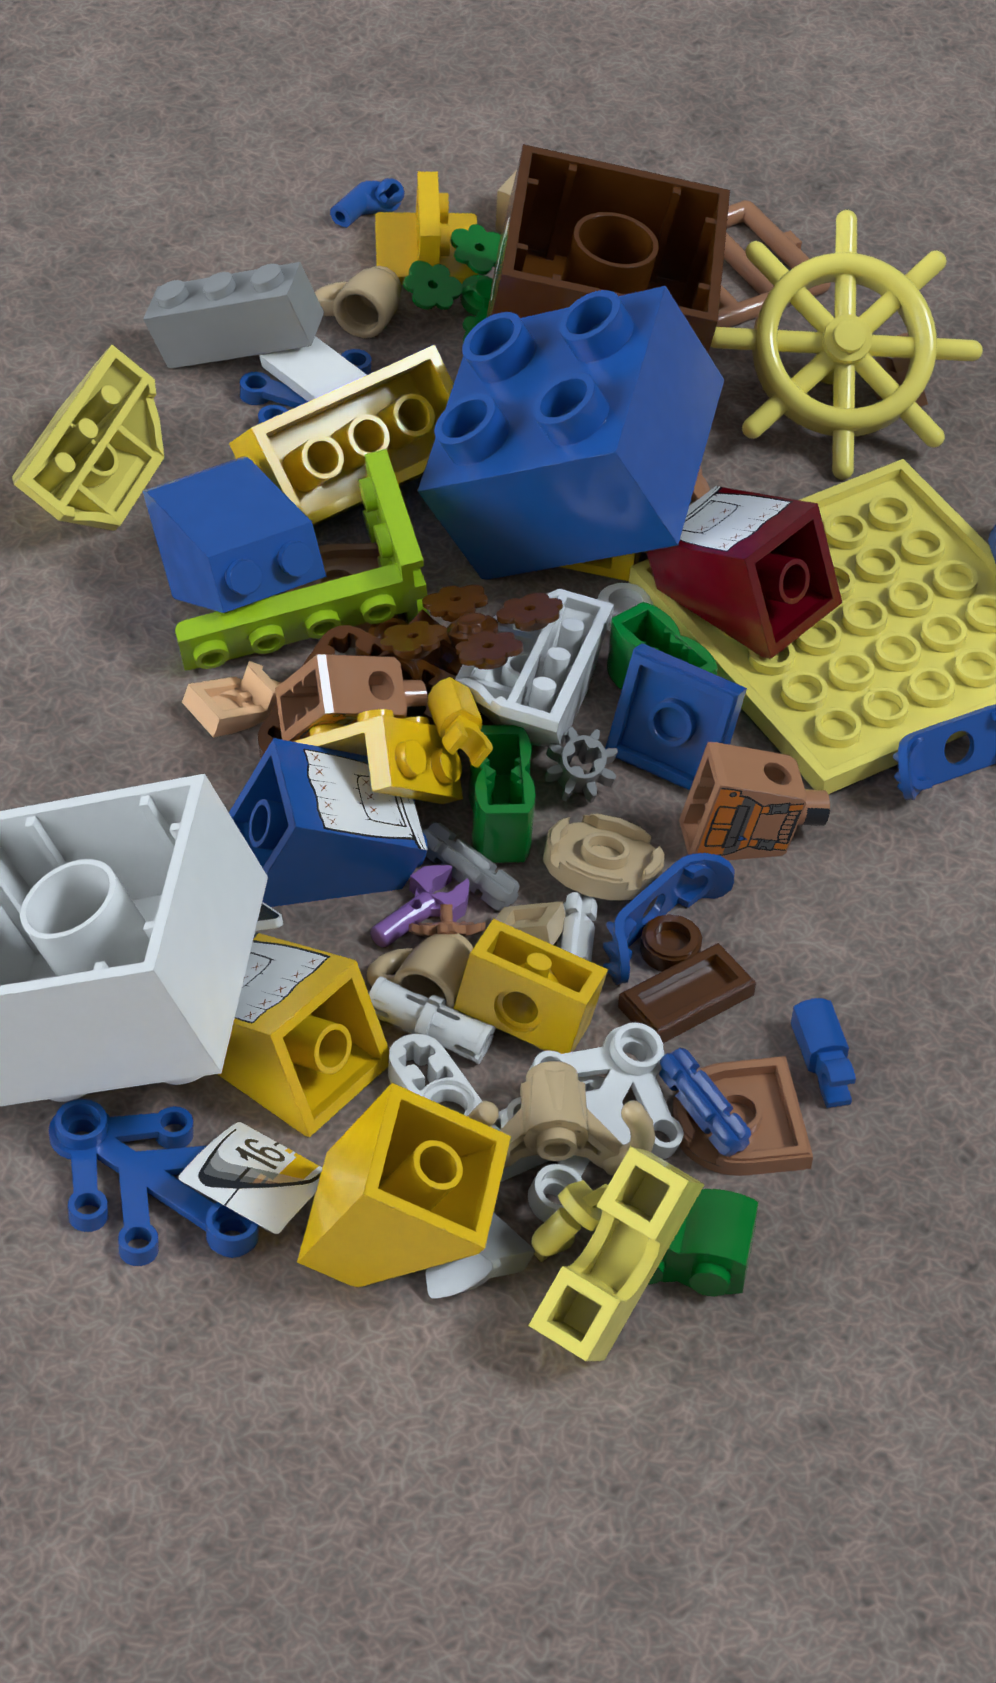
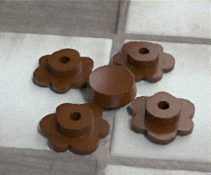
(472, 633)

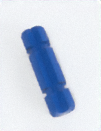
(704, 1102)

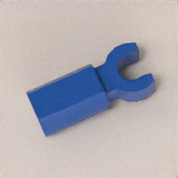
(824, 1049)

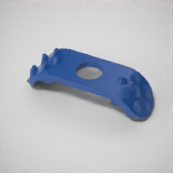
(923, 756)
(682, 883)

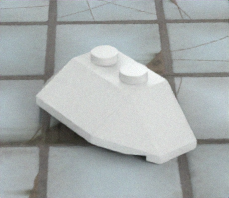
(550, 676)

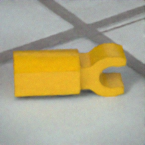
(458, 720)

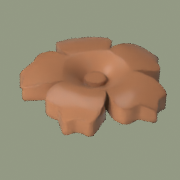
(446, 925)

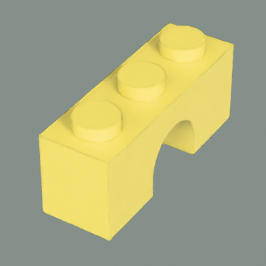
(603, 1285)

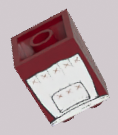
(751, 567)

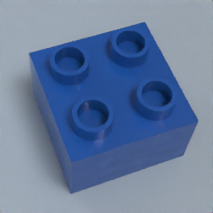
(573, 434)

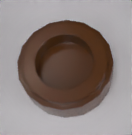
(669, 941)

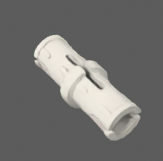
(432, 1018)

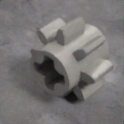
(588, 751)

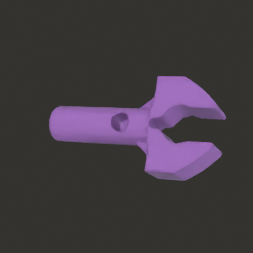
(424, 904)

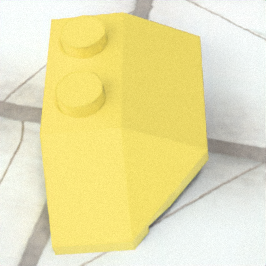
(97, 447)

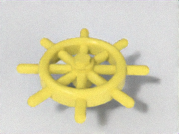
(845, 344)

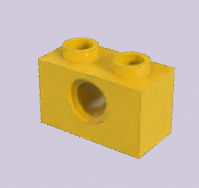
(530, 988)

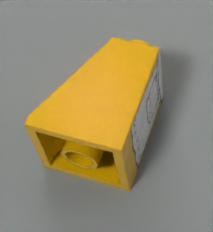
(303, 1033)

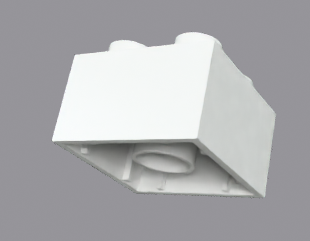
(121, 939)

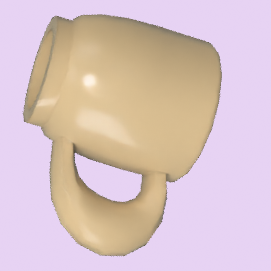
(364, 302)
(428, 969)

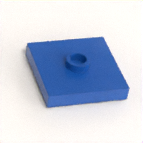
(671, 715)

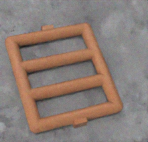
(784, 245)

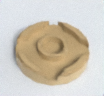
(602, 857)

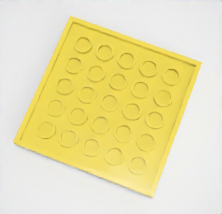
(896, 652)

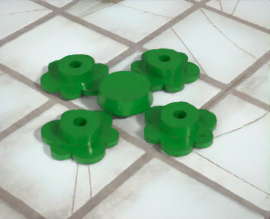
(435, 287)

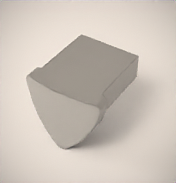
(503, 1255)

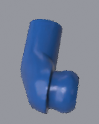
(368, 199)

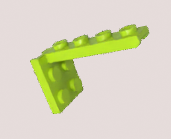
(313, 610)

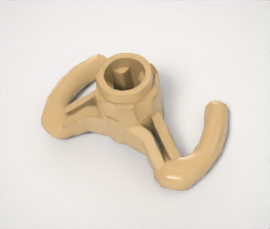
(559, 1125)

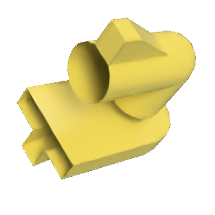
(559, 1229)

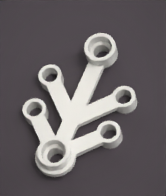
(607, 1103)

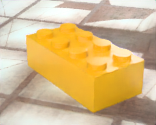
(321, 445)

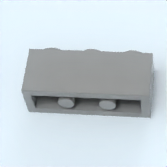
(234, 315)

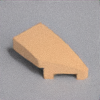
(232, 702)

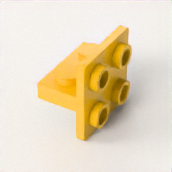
(421, 235)

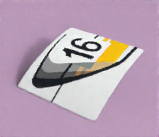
(254, 1176)

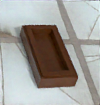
(688, 993)

